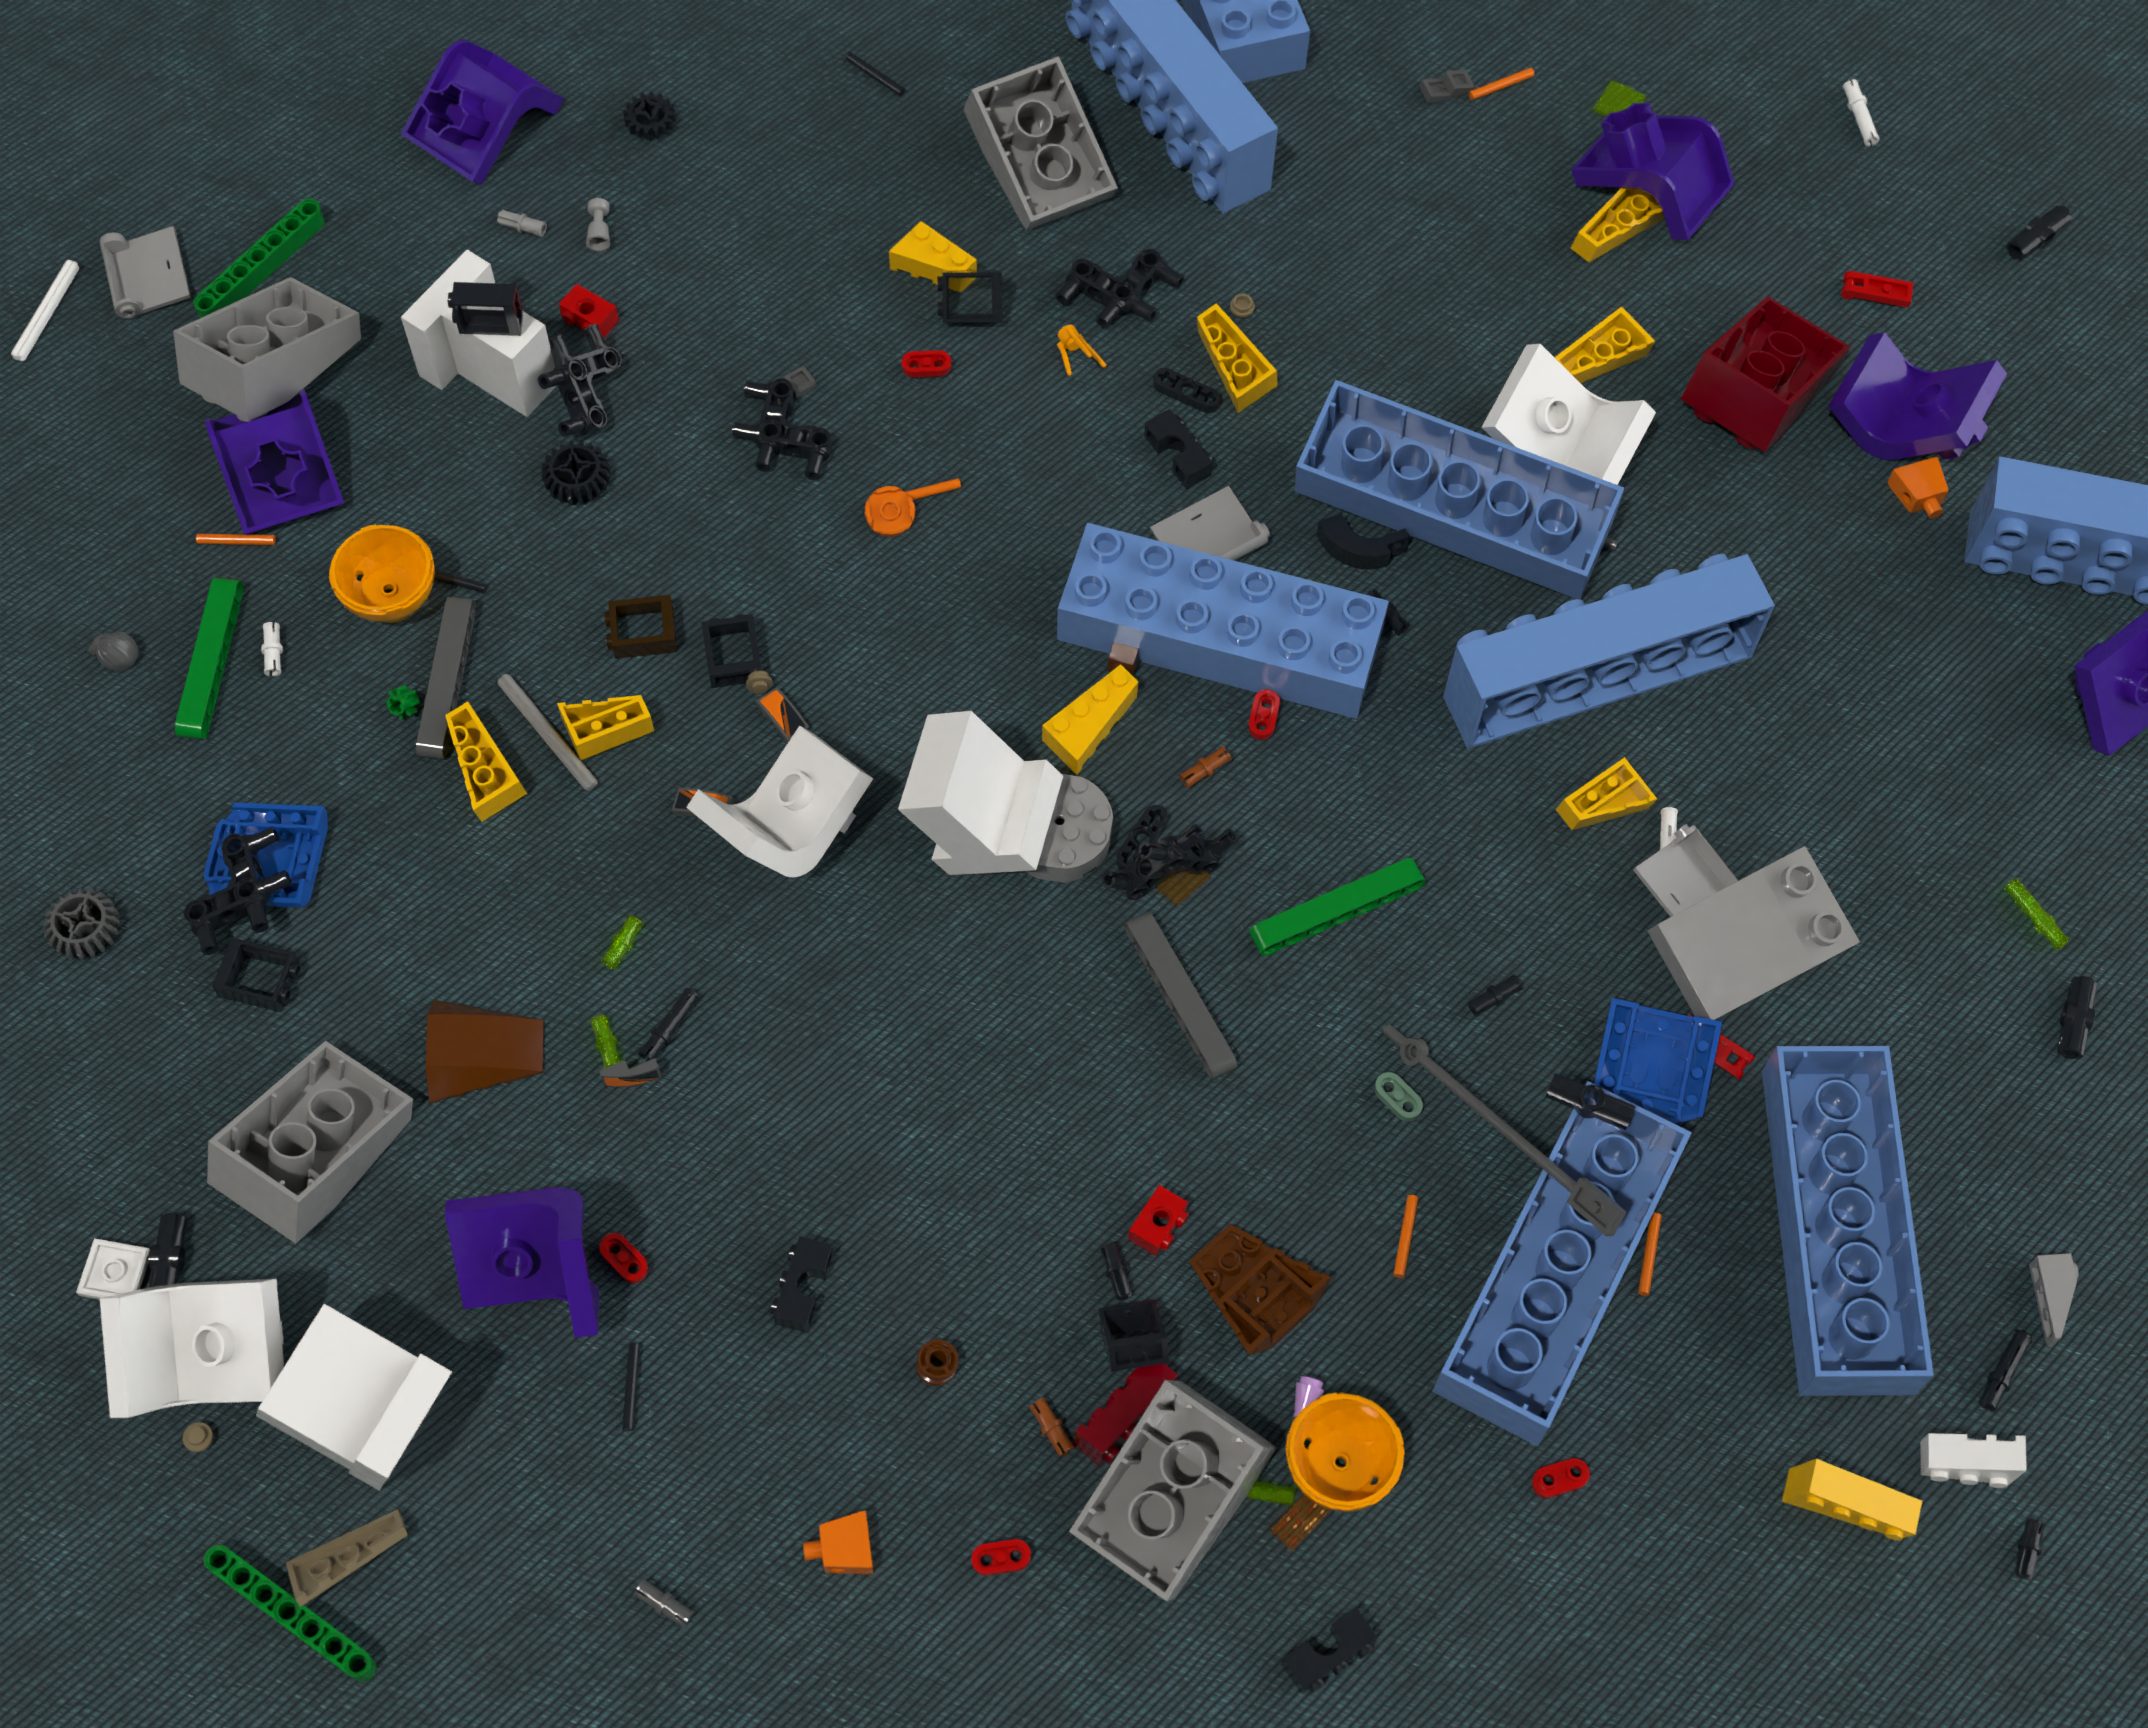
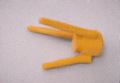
(1072, 340)

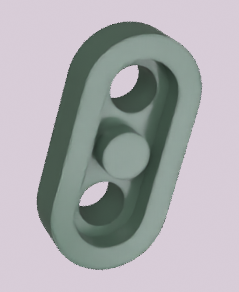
(1399, 1097)

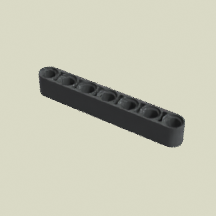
(446, 677)
(1180, 995)

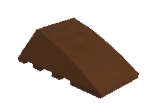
(478, 1049)
(1257, 1287)

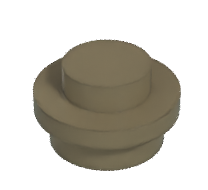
(1242, 305)
(759, 682)
(197, 1437)

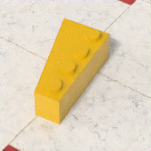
(1617, 221)
(1606, 347)
(1238, 362)
(1088, 719)
(485, 770)
(1852, 1499)

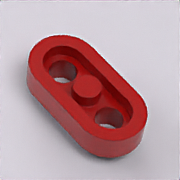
(926, 363)
(1264, 716)
(624, 1259)
(1561, 1477)
(1000, 1556)

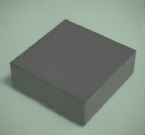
(801, 381)

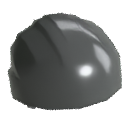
(115, 650)

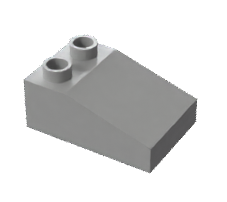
(1039, 143)
(264, 347)
(1753, 935)
(307, 1141)
(1172, 1489)

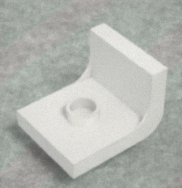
(1562, 421)
(794, 809)
(191, 1344)

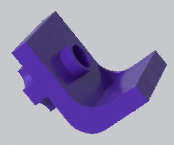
(473, 108)
(1668, 156)
(1912, 411)
(275, 465)
(2115, 686)
(523, 1251)

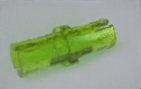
(621, 942)
(605, 1041)

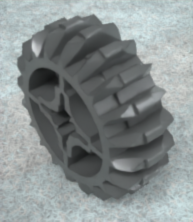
(77, 915)

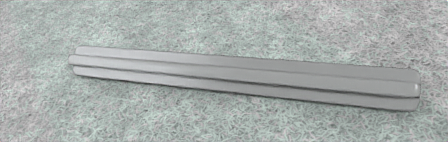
(547, 732)

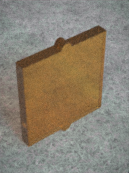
(1181, 885)

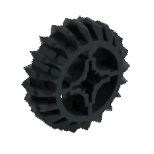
(560, 478)

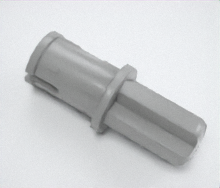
(522, 223)

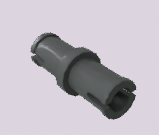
(663, 1603)

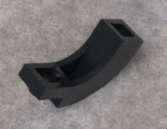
(1357, 550)

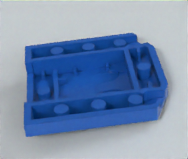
(300, 847)
(1658, 1059)

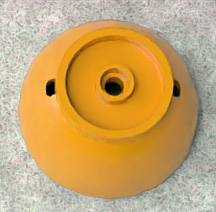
(388, 560)
(1349, 1430)

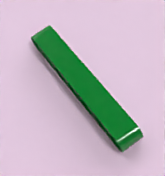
(261, 258)
(209, 658)
(1337, 906)
(280, 1603)

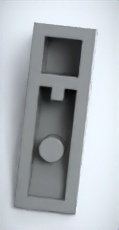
(2054, 1286)

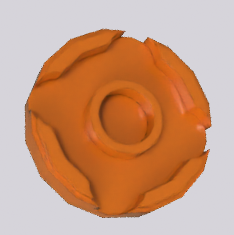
(889, 511)

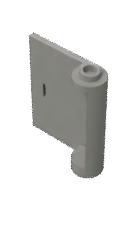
(141, 273)
(1214, 527)
(1685, 871)

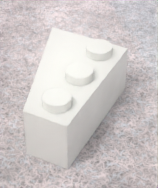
(1973, 1459)

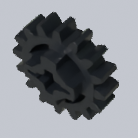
(649, 115)

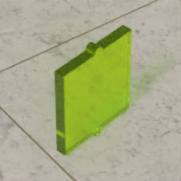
(1617, 98)

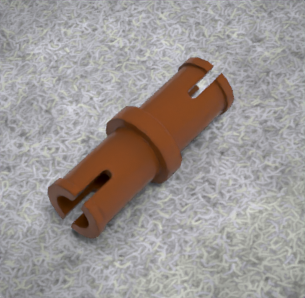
(1205, 767)
(1051, 1427)

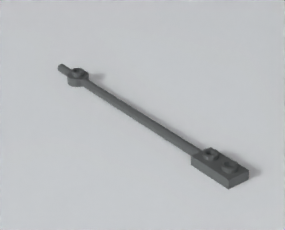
(1584, 1195)

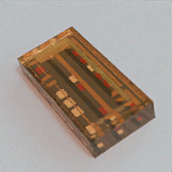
(1299, 1522)

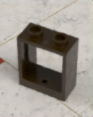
(644, 645)

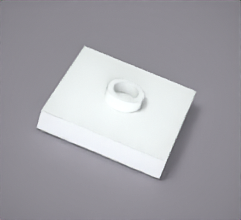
(113, 1269)

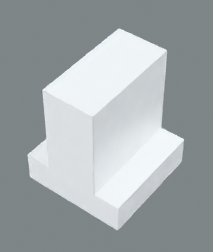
(496, 363)
(978, 797)
(353, 1395)

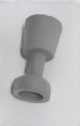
(598, 232)

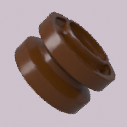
(937, 1350)

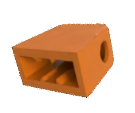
(1920, 486)
(843, 1545)

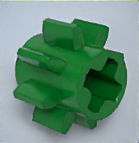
(402, 702)

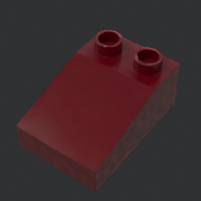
(1763, 373)

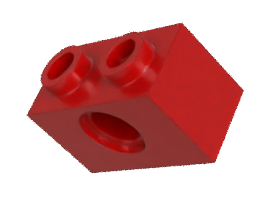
(585, 309)
(1160, 1205)

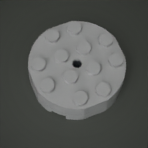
(1077, 832)

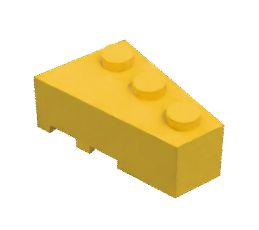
(927, 253)
(605, 724)
(1607, 797)

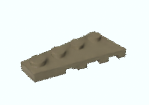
(333, 1561)

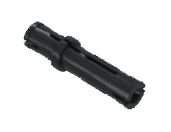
(662, 1034)
(1991, 1397)

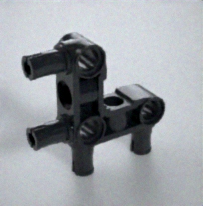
(1121, 293)
(574, 381)
(787, 438)
(1169, 855)
(243, 896)

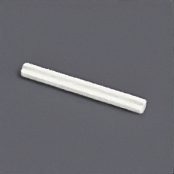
(45, 310)

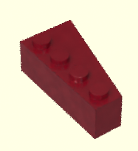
(1125, 1407)

